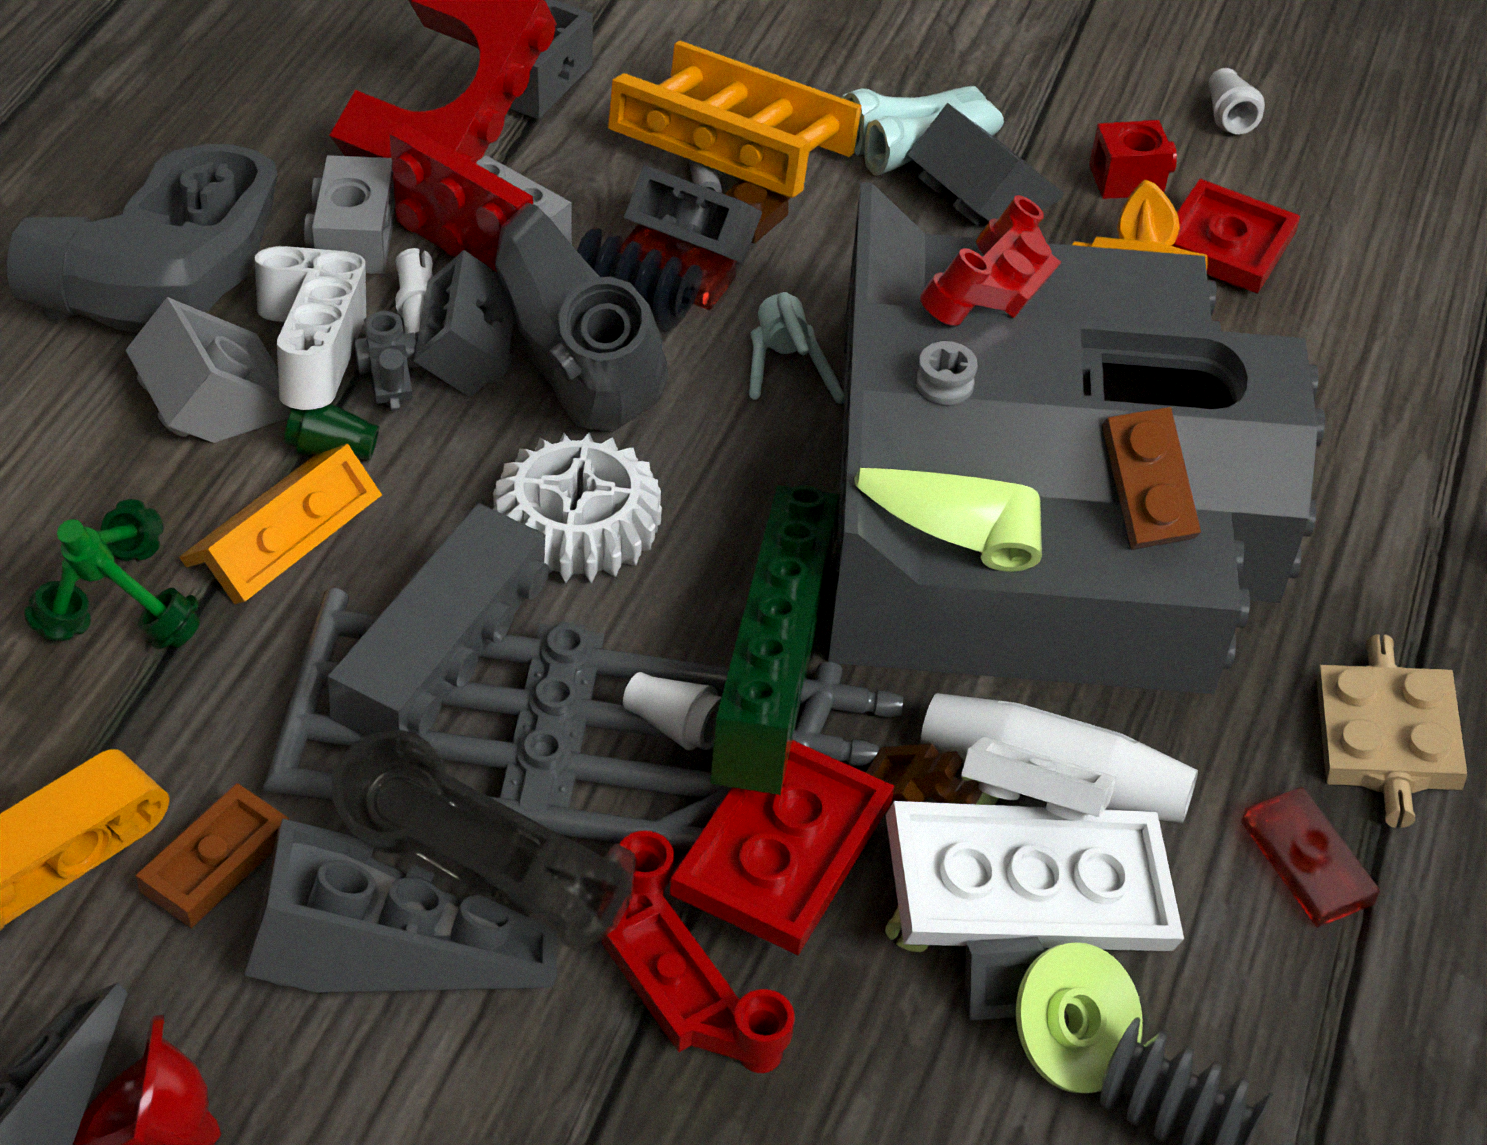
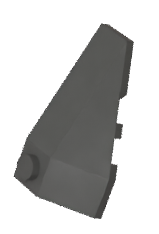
(358, 925)
(59, 1072)

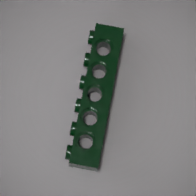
(775, 642)

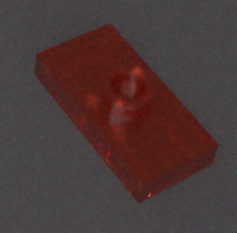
(1310, 856)

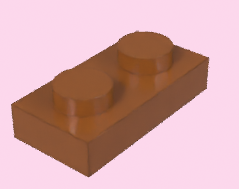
(1151, 478)
(211, 855)

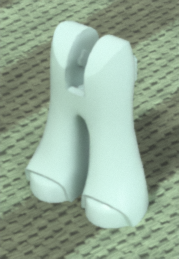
(895, 124)

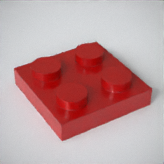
(1235, 232)

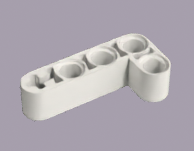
(323, 311)

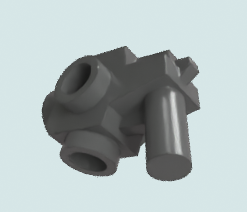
(387, 357)

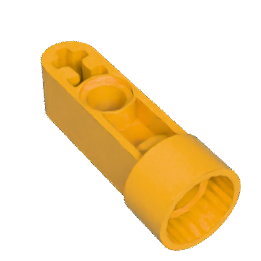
(73, 828)

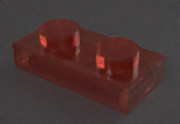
(716, 269)

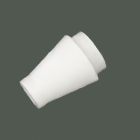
(1235, 102)
(676, 708)

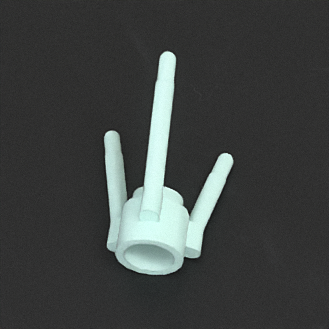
(786, 331)

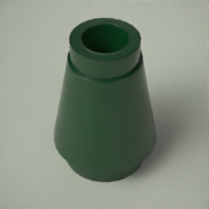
(329, 428)

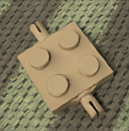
(1391, 729)

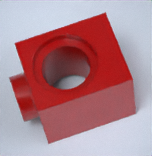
(1128, 155)

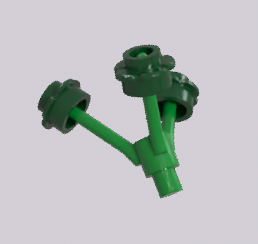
(127, 533)

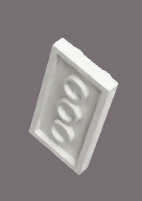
(1031, 874)

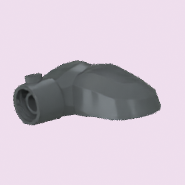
(178, 238)
(580, 329)

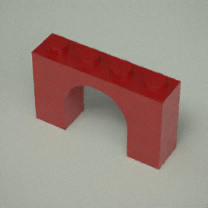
(509, 42)

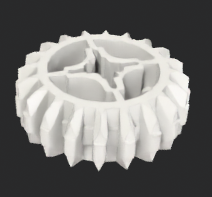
(587, 500)

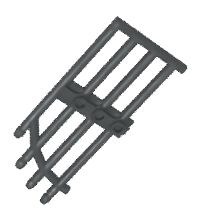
(553, 725)

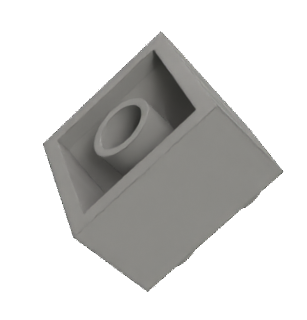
(206, 374)

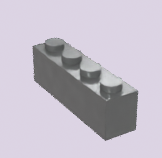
(439, 626)

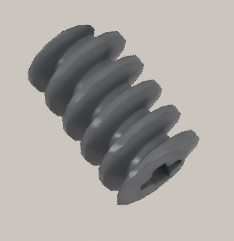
(1177, 1094)

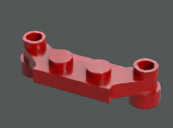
(1003, 279)
(679, 978)

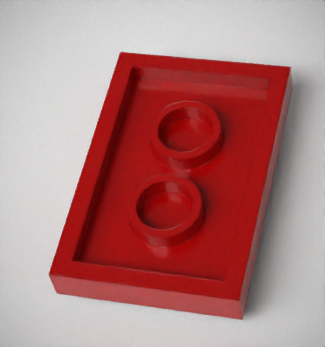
(450, 196)
(783, 857)

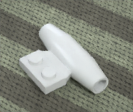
(1056, 759)

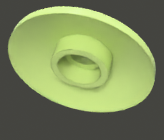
(1099, 1010)

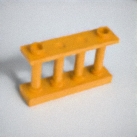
(734, 118)

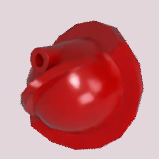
(152, 1101)

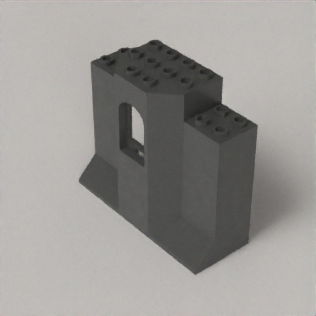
(1091, 602)

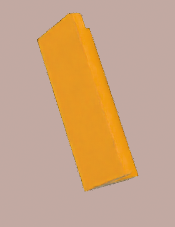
(285, 522)

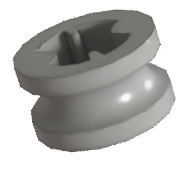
(946, 373)

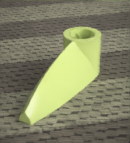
(968, 511)

